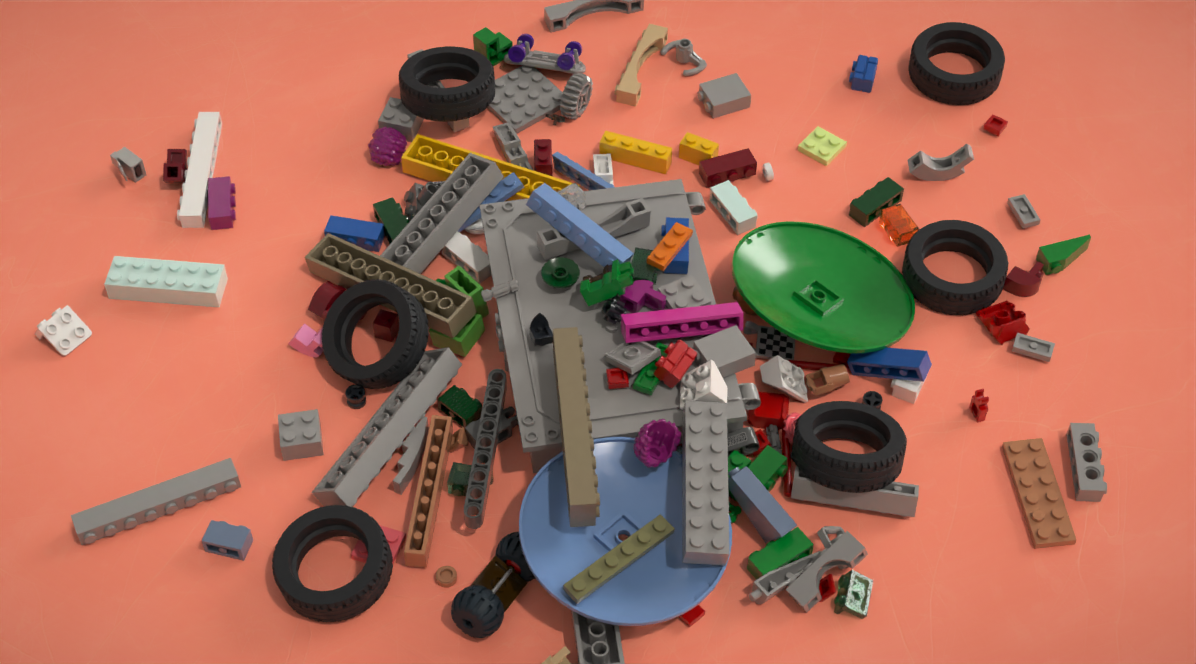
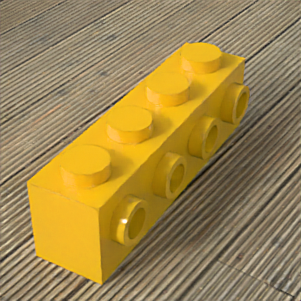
(636, 152)

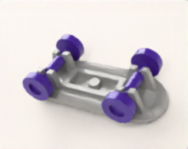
(565, 62)

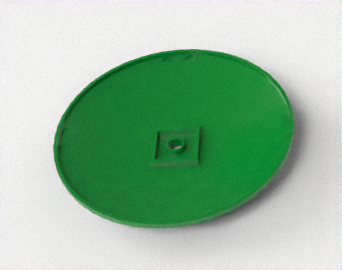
(859, 291)

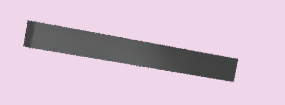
(487, 436)

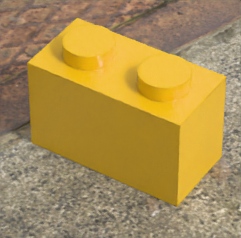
(695, 148)

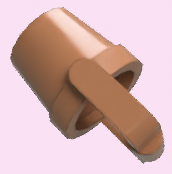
(831, 376)

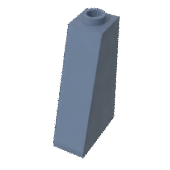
(759, 505)

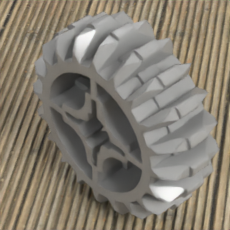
(576, 96)

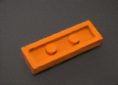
(669, 246)

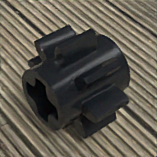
(613, 311)

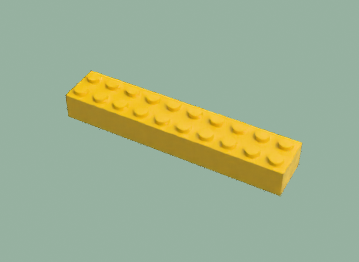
(438, 160)

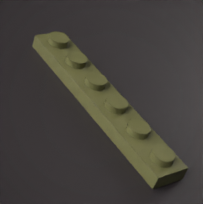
(618, 559)

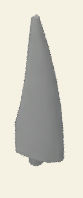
(778, 579)

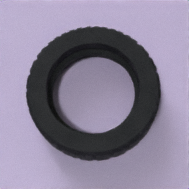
(950, 87)
(447, 103)
(962, 238)
(343, 318)
(846, 470)
(312, 529)

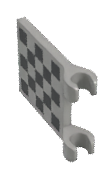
(770, 342)

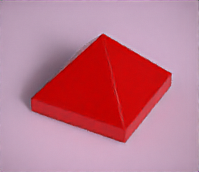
(827, 587)

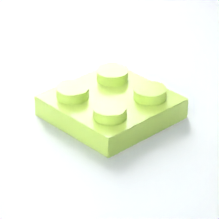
(822, 146)

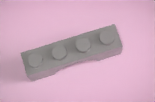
(844, 552)

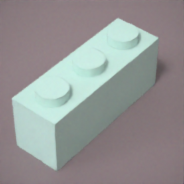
(733, 207)

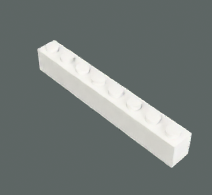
(200, 168)

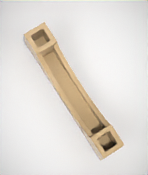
(652, 40)

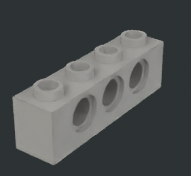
(1086, 462)

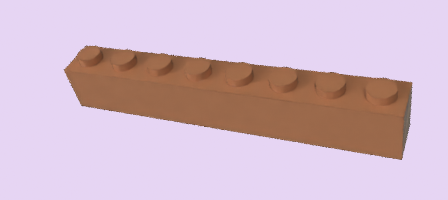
(428, 491)

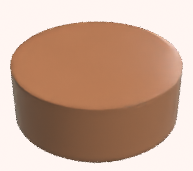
(446, 576)

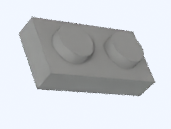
(1023, 211)
(1033, 347)

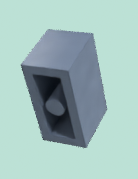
(227, 540)

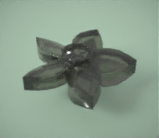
(557, 118)

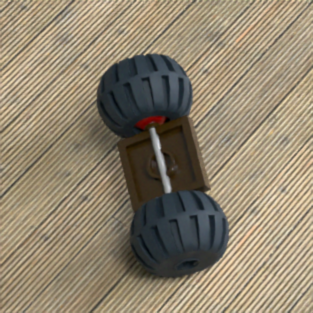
(481, 606)

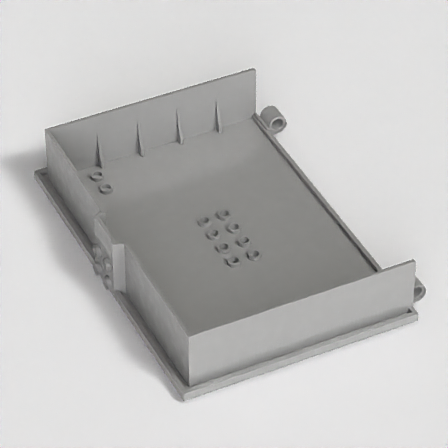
(620, 412)

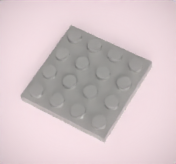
(524, 98)

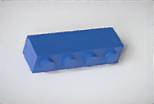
(891, 364)

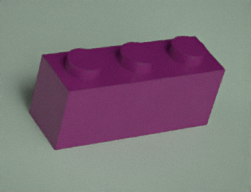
(221, 203)

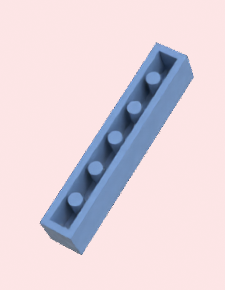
(577, 226)

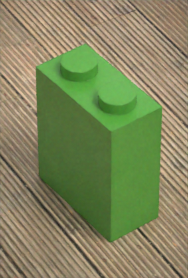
(463, 282)

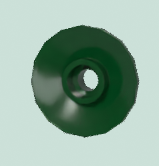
(560, 272)

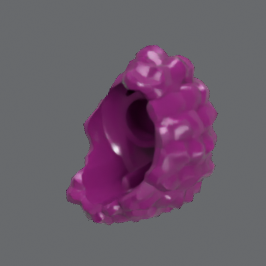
(387, 146)
(656, 442)

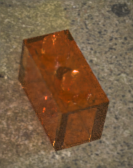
(898, 224)

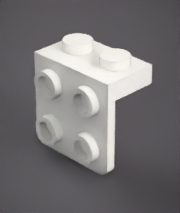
(64, 330)

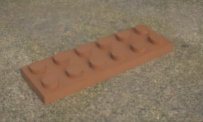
(1038, 493)

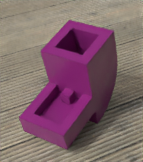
(642, 294)

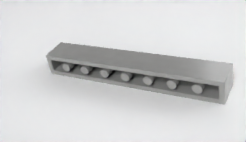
(155, 501)

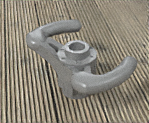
(686, 54)

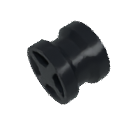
(358, 392)
(872, 399)

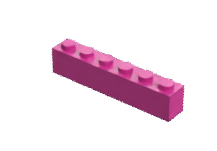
(680, 322)

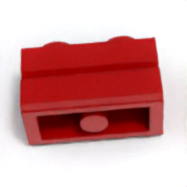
(675, 363)

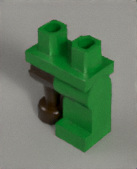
(607, 284)

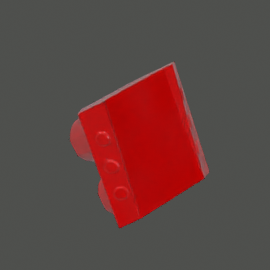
(1004, 321)
(771, 411)

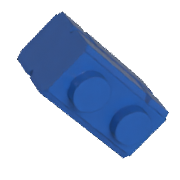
(863, 73)

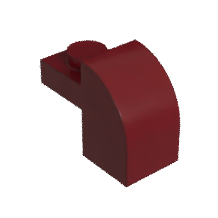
(175, 167)
(1022, 282)
(325, 297)

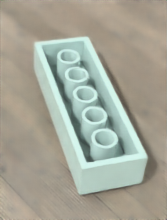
(166, 281)

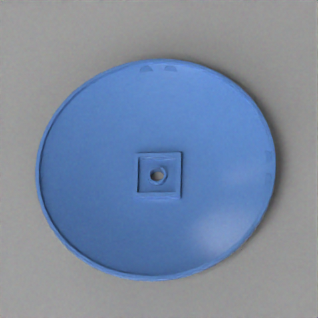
(630, 497)

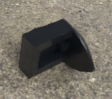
(540, 331)

